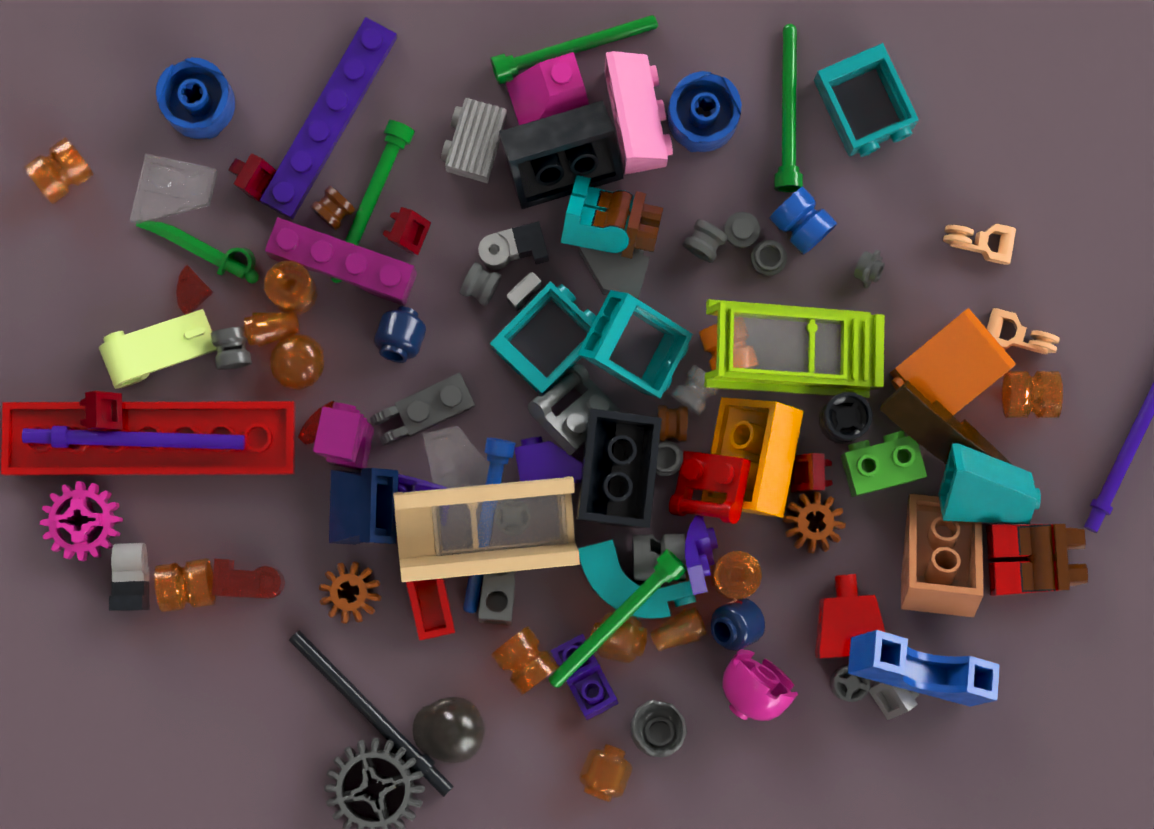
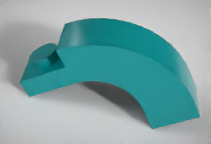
(614, 587)

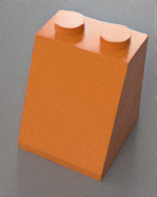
(955, 363)

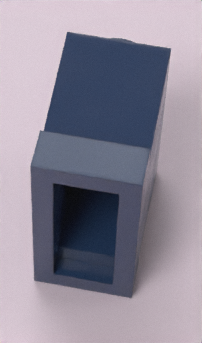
(363, 506)

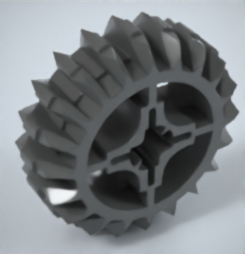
(370, 771)

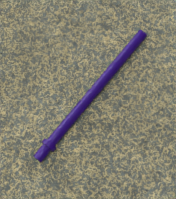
(1101, 505)

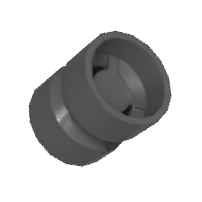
(647, 549)

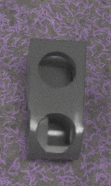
(497, 598)

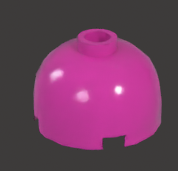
(755, 688)

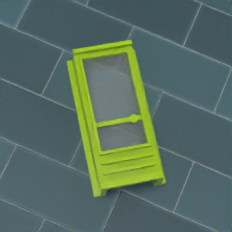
(796, 349)

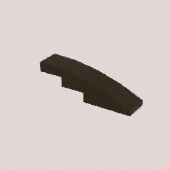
(933, 424)

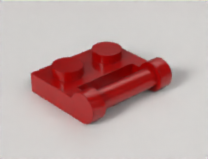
(711, 474)

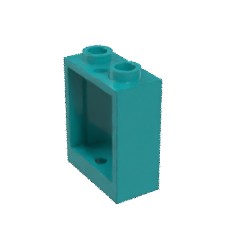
(850, 68)
(608, 329)
(521, 365)

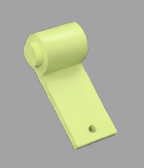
(150, 349)

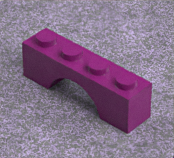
(342, 260)
(344, 436)

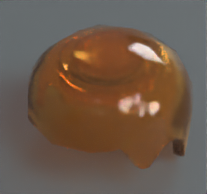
(297, 361)

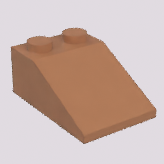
(940, 561)

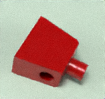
(845, 618)

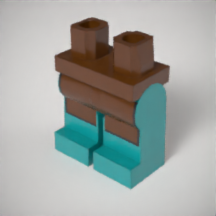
(610, 220)

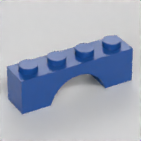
(890, 661)

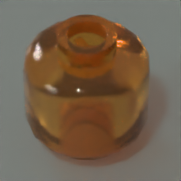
(625, 643)
(605, 773)

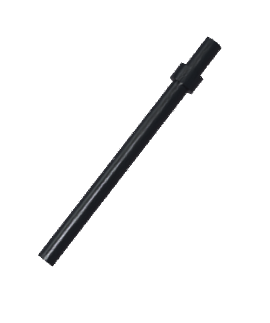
(371, 713)

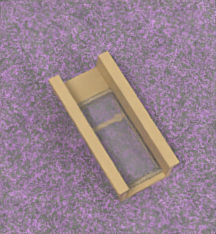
(485, 529)

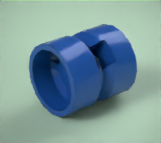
(804, 222)

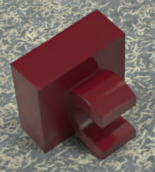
(252, 176)
(408, 230)
(102, 410)
(809, 473)

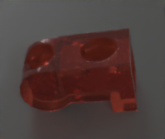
(261, 583)

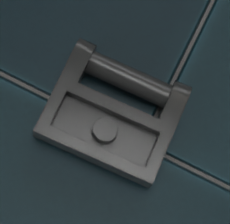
(571, 425)

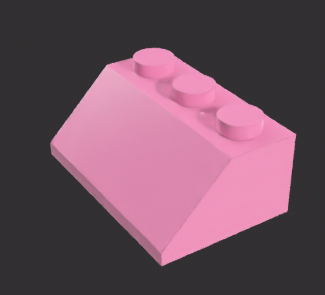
(637, 111)

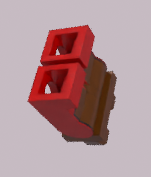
(1045, 555)

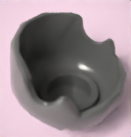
(658, 728)

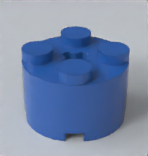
(188, 80)
(711, 93)

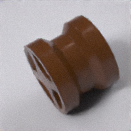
(332, 208)
(673, 422)

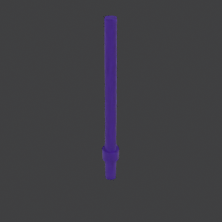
(62, 436)

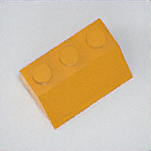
(769, 438)

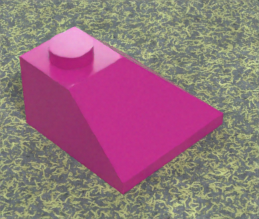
(547, 89)

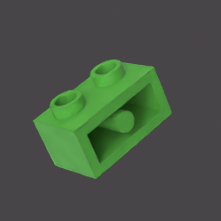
(883, 464)

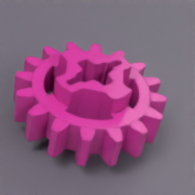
(80, 507)

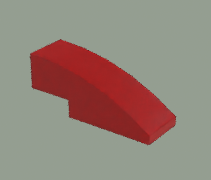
(431, 608)

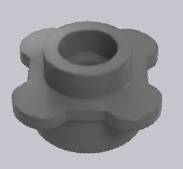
(869, 268)

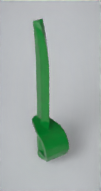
(223, 261)

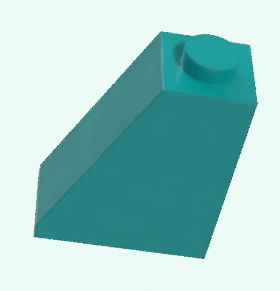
(986, 489)

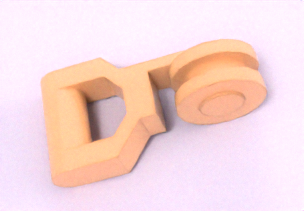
(959, 238)
(1043, 340)

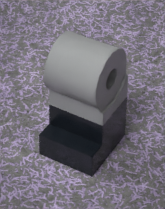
(513, 244)
(129, 577)

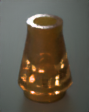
(269, 327)
(679, 630)

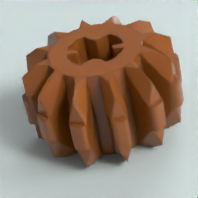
(801, 523)
(355, 581)

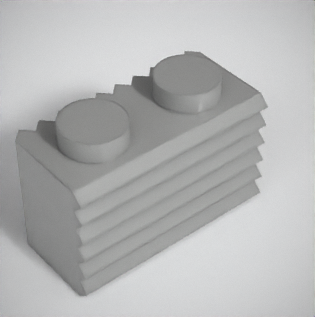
(474, 140)

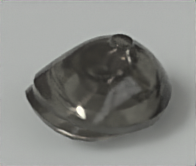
(449, 730)

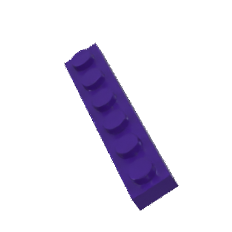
(328, 118)

